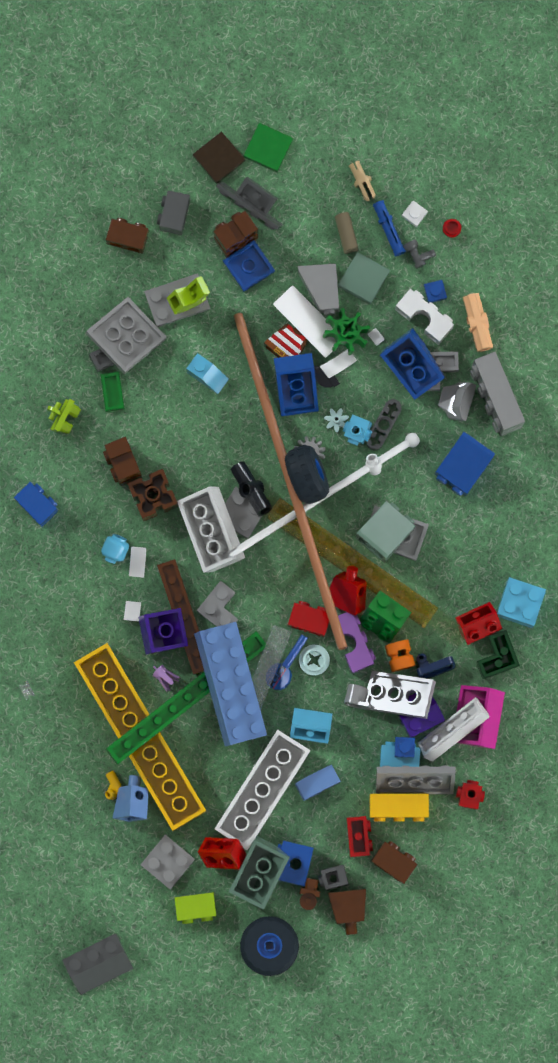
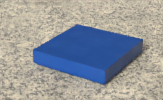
(248, 266)

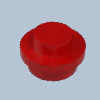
(451, 228)

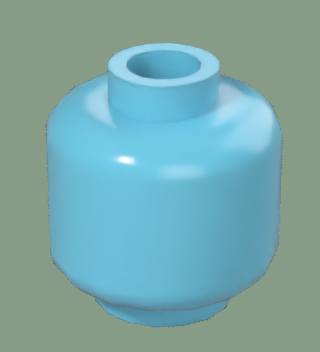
(115, 548)

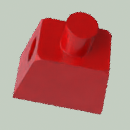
(349, 591)

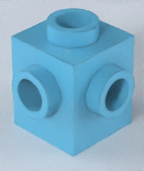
(364, 430)

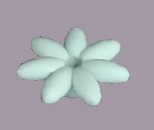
(333, 422)

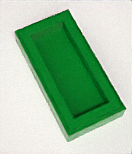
(112, 391)

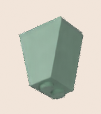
(385, 531)

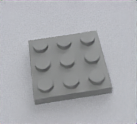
(126, 335)

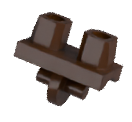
(308, 899)

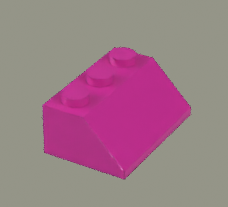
(492, 700)

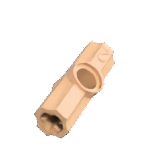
(478, 322)

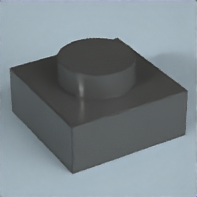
(100, 360)

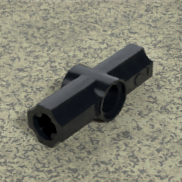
(251, 488)

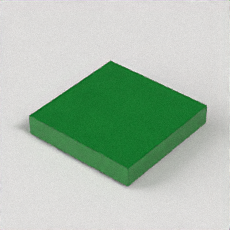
(268, 147)

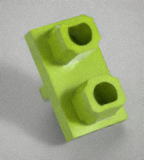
(67, 408)

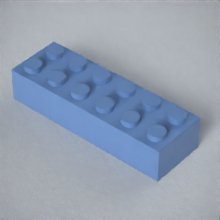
(230, 684)

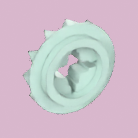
(323, 660)

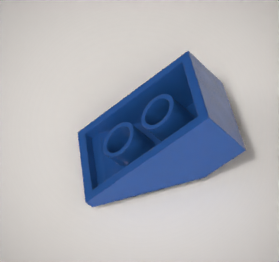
(412, 363)
(296, 384)

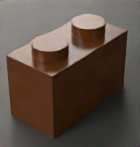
(127, 235)

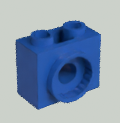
(300, 852)

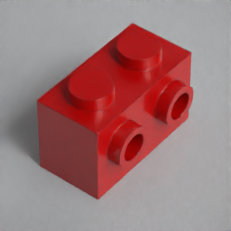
(478, 623)
(358, 836)

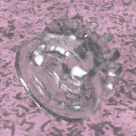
(26, 690)

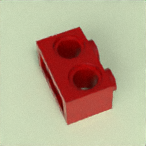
(222, 853)

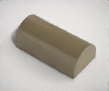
(346, 233)

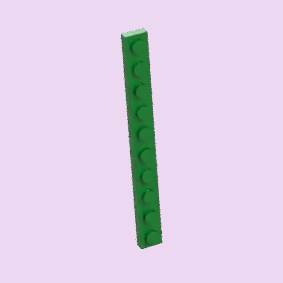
(173, 708)

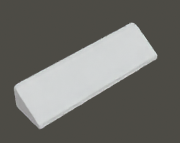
(453, 730)

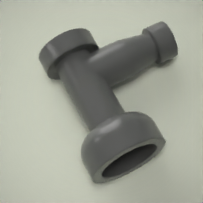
(418, 259)

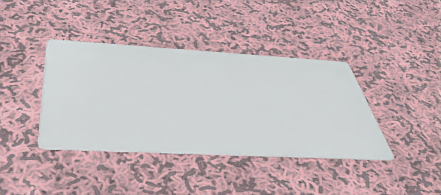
(306, 319)

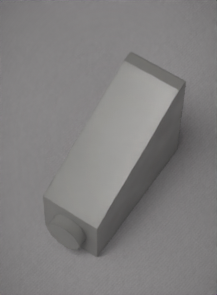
(321, 286)

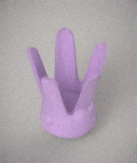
(165, 677)

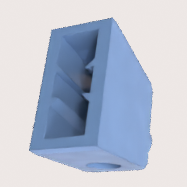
(131, 801)

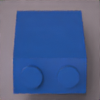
(464, 464)

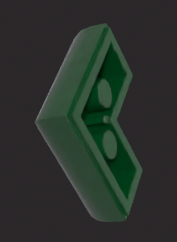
(504, 657)

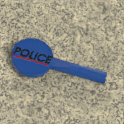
(283, 674)

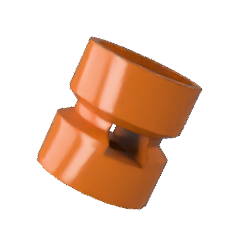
(402, 662)

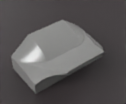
(457, 400)

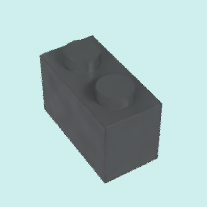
(174, 212)

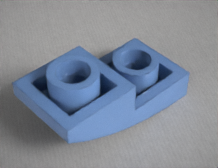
(317, 782)

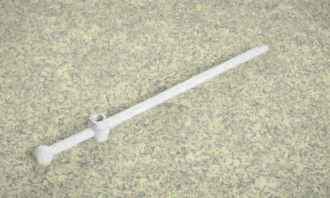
(373, 465)

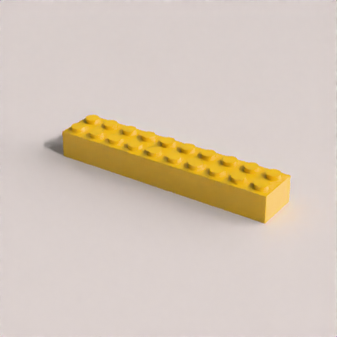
(154, 758)

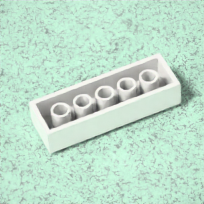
(262, 789)

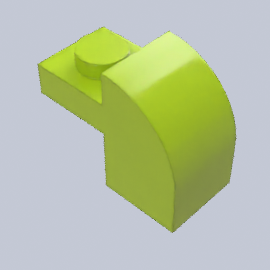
(189, 296)

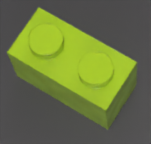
(195, 907)

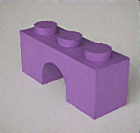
(360, 657)

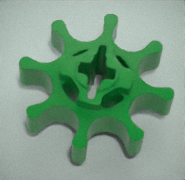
(340, 326)

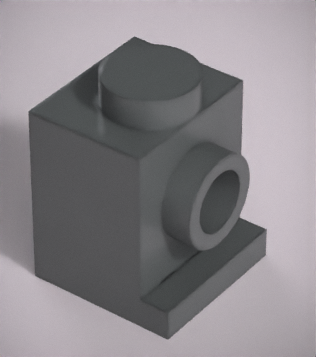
(339, 872)

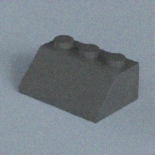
(98, 964)

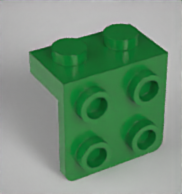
(384, 617)

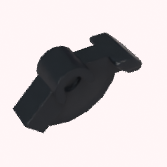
(323, 380)

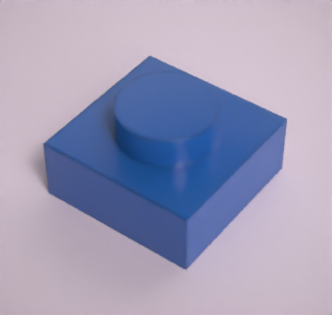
(435, 291)
(404, 747)

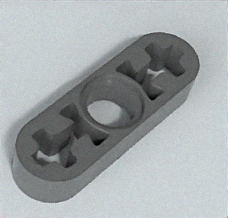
(381, 439)

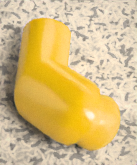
(112, 791)

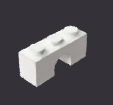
(414, 304)

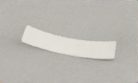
(344, 360)
(136, 569)

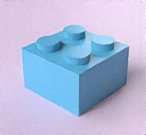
(520, 602)

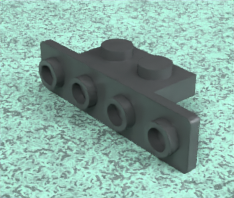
(253, 198)

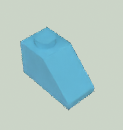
(207, 373)

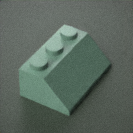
(259, 872)

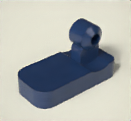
(433, 669)

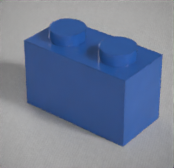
(36, 503)

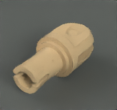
(362, 179)

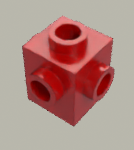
(465, 800)

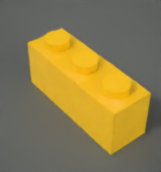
(398, 807)

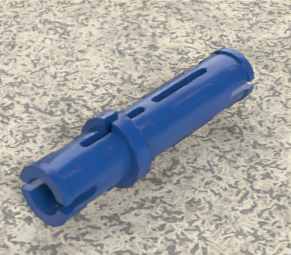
(389, 229)

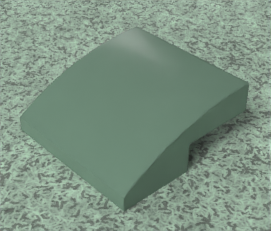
(363, 278)

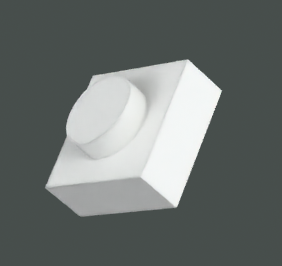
(414, 213)

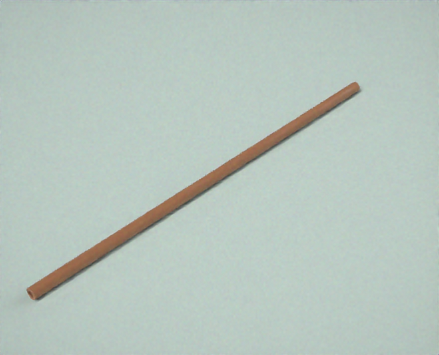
(297, 504)

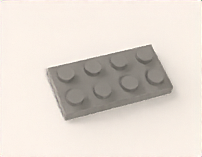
(415, 780)

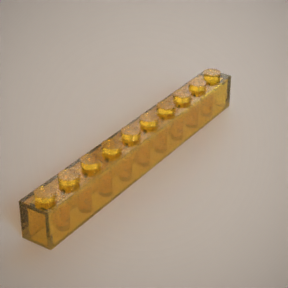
(343, 555)

